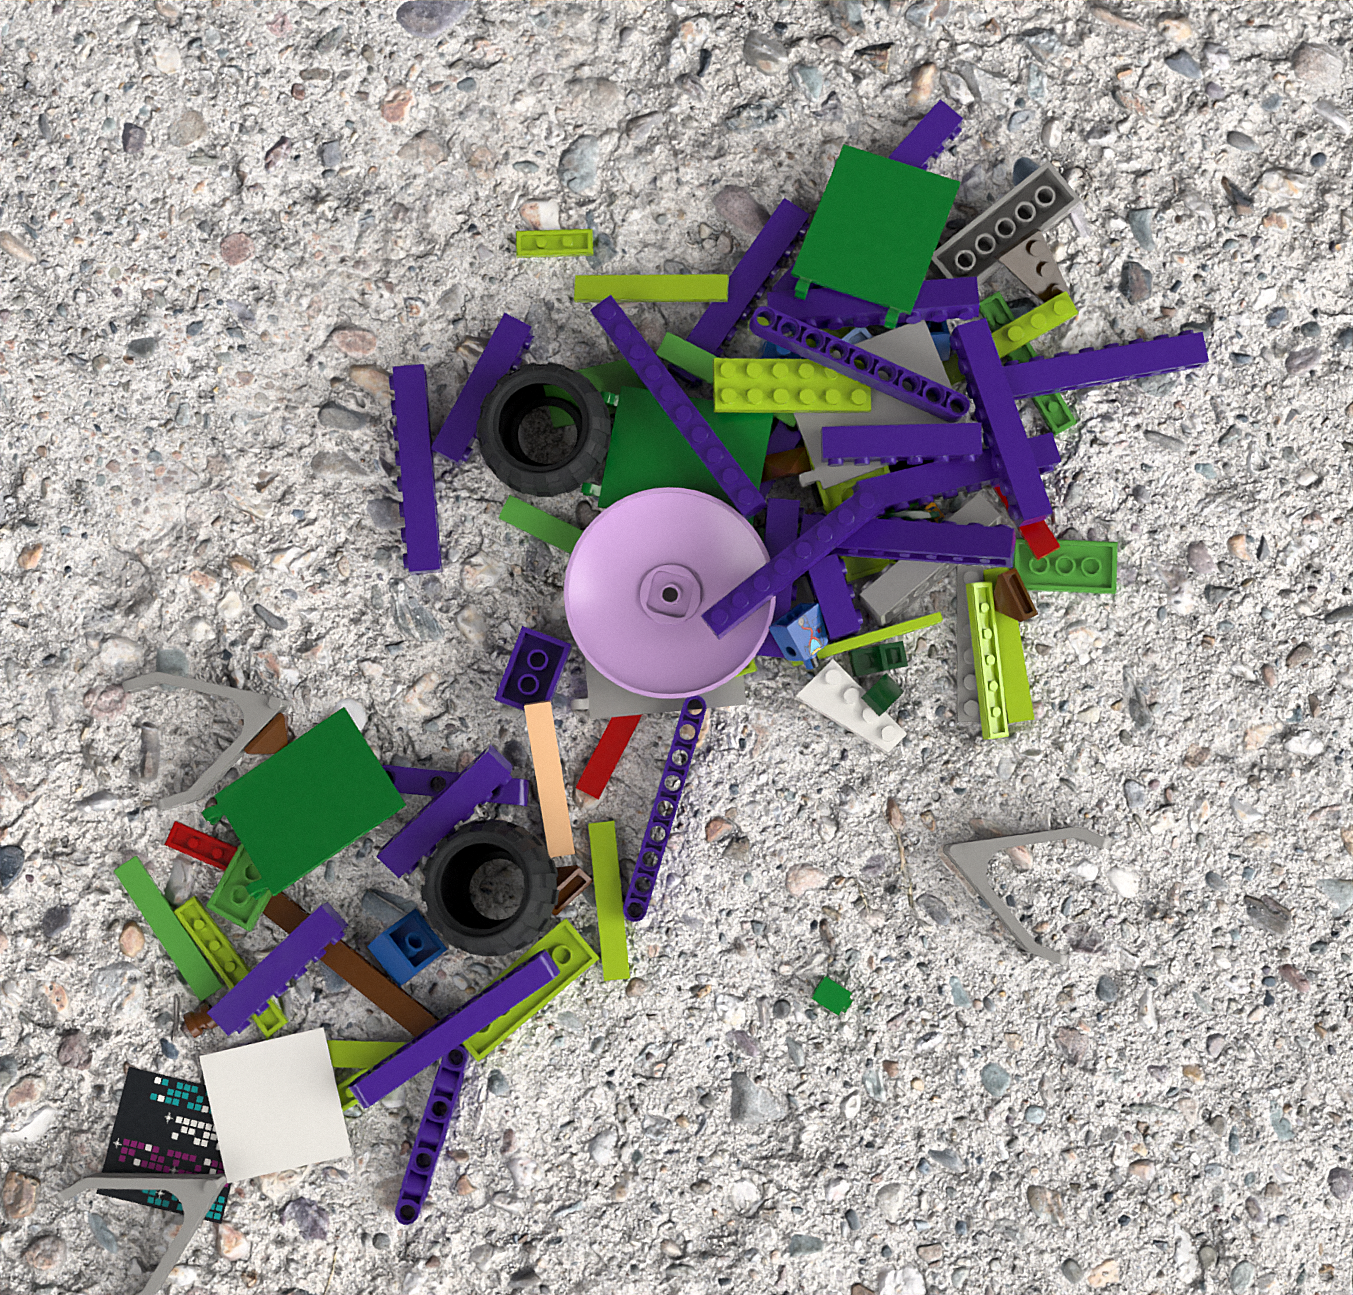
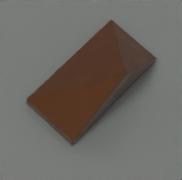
(785, 464)
(1012, 597)
(271, 738)
(570, 883)

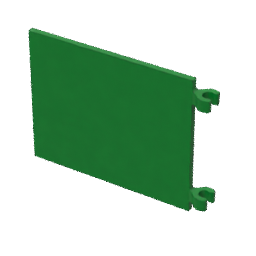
(875, 231)
(653, 454)
(307, 802)

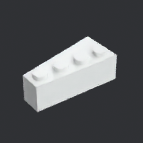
(839, 699)

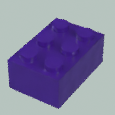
(834, 597)
(533, 669)

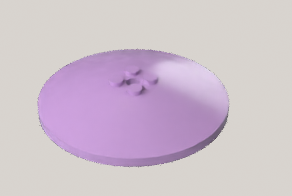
(619, 582)

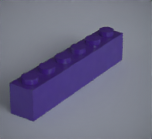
(497, 359)
(901, 443)
(779, 532)
(445, 811)
(277, 969)

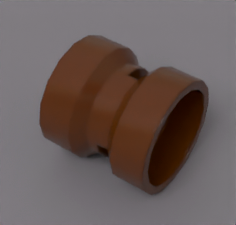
(199, 1020)

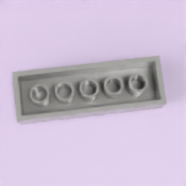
(1034, 203)
(910, 580)

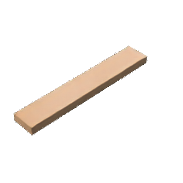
(549, 778)

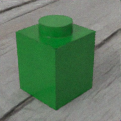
(832, 996)

